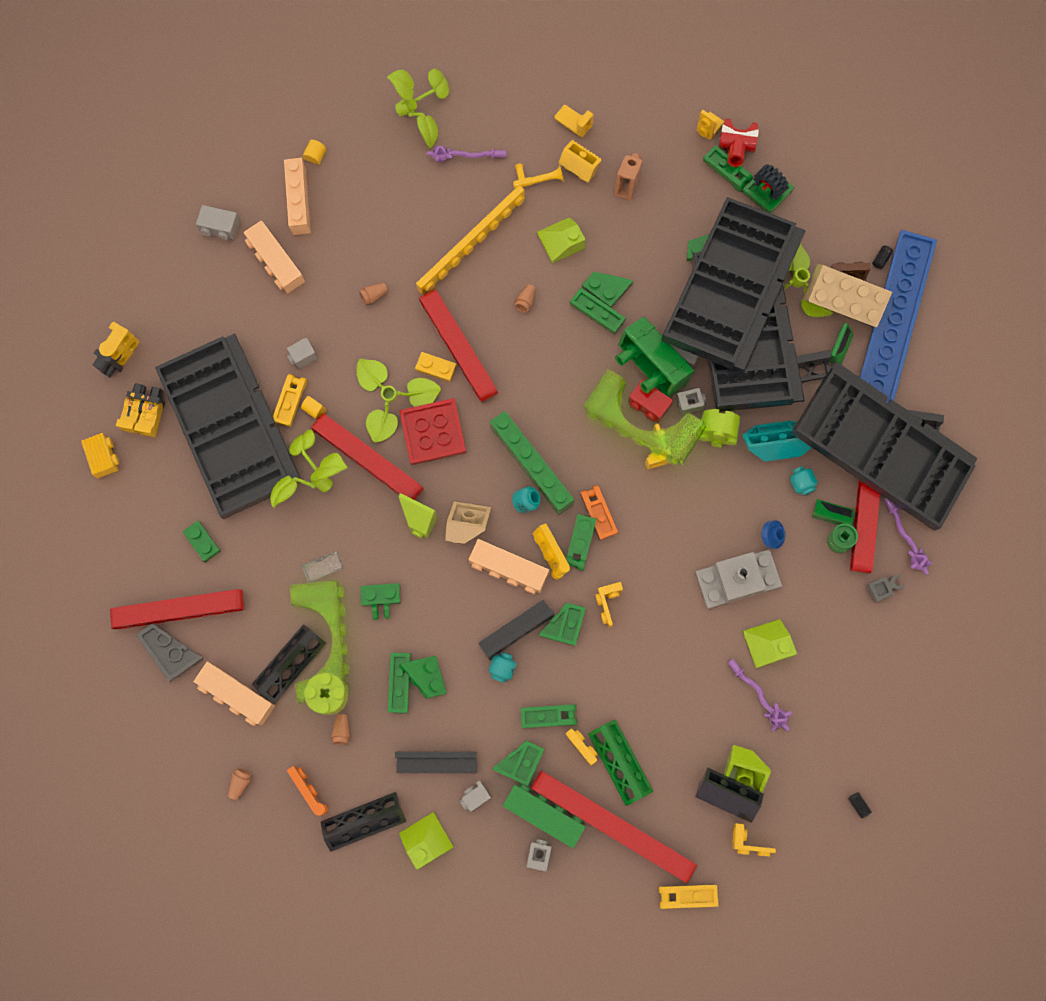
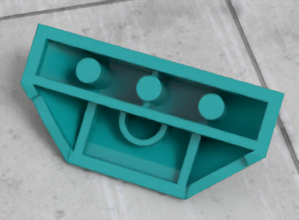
(774, 441)

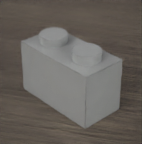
(218, 222)

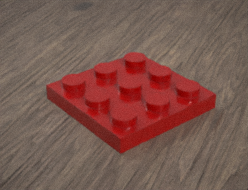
(432, 431)

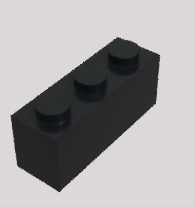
(729, 795)

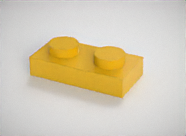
(435, 366)
(587, 752)

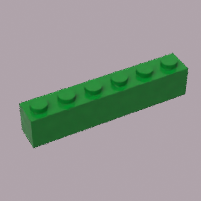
(531, 463)

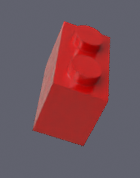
(652, 404)

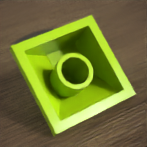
(562, 239)
(418, 516)
(769, 643)
(747, 768)
(425, 841)

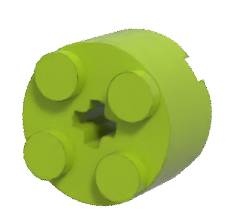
(720, 427)
(315, 694)

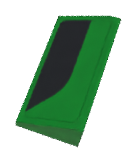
(841, 344)
(832, 513)

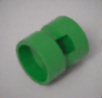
(842, 538)

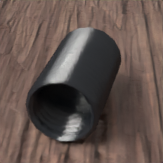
(882, 253)
(862, 809)

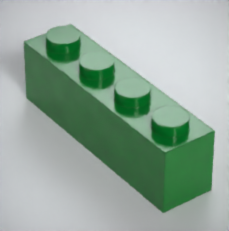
(543, 816)

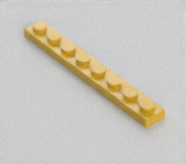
(467, 244)

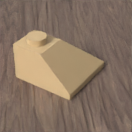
(466, 522)

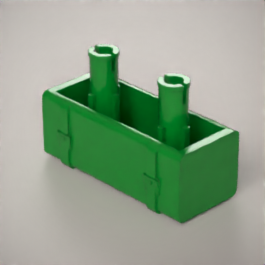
(654, 358)

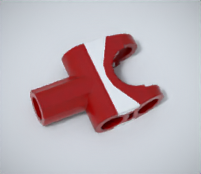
(738, 141)

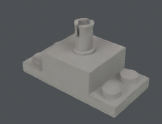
(738, 578)

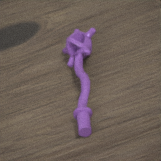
(440, 153)
(918, 558)
(777, 716)

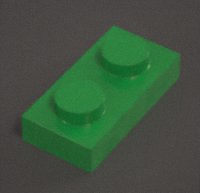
(201, 541)

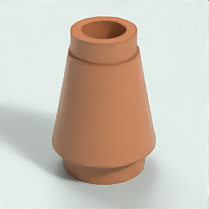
(372, 293)
(525, 299)
(340, 732)
(238, 783)

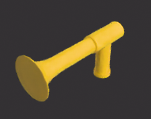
(523, 182)

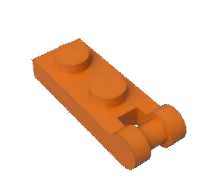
(598, 509)
(308, 791)

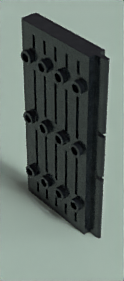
(733, 285)
(772, 370)
(227, 424)
(885, 446)

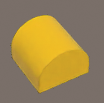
(314, 152)
(312, 407)

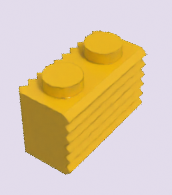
(579, 161)
(100, 455)

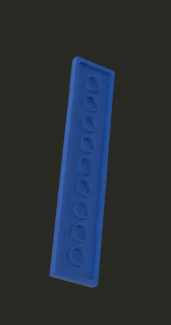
(892, 336)

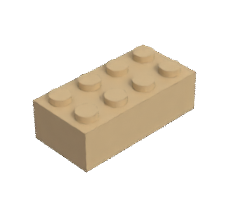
(847, 295)

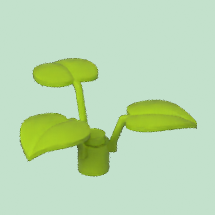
(404, 86)
(799, 278)
(380, 423)
(328, 467)

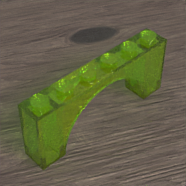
(673, 442)
(326, 600)

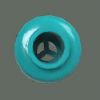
(803, 481)
(526, 499)
(502, 667)

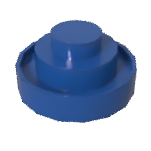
(773, 534)

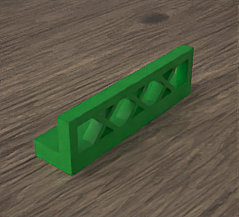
(623, 760)

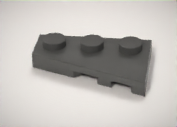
(167, 652)

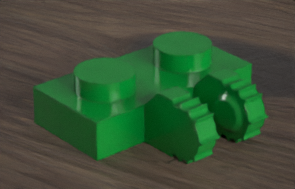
(380, 595)

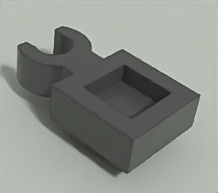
(883, 588)

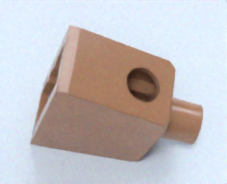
(630, 170)

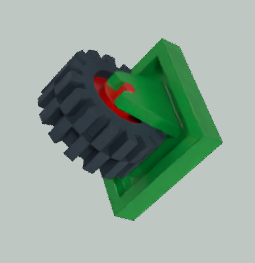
(768, 188)

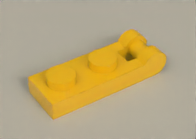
(289, 400)
(551, 551)
(689, 896)

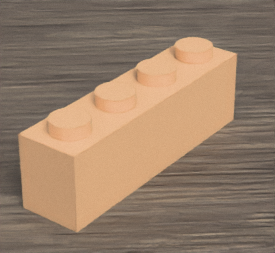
(297, 196)
(274, 257)
(508, 566)
(234, 693)

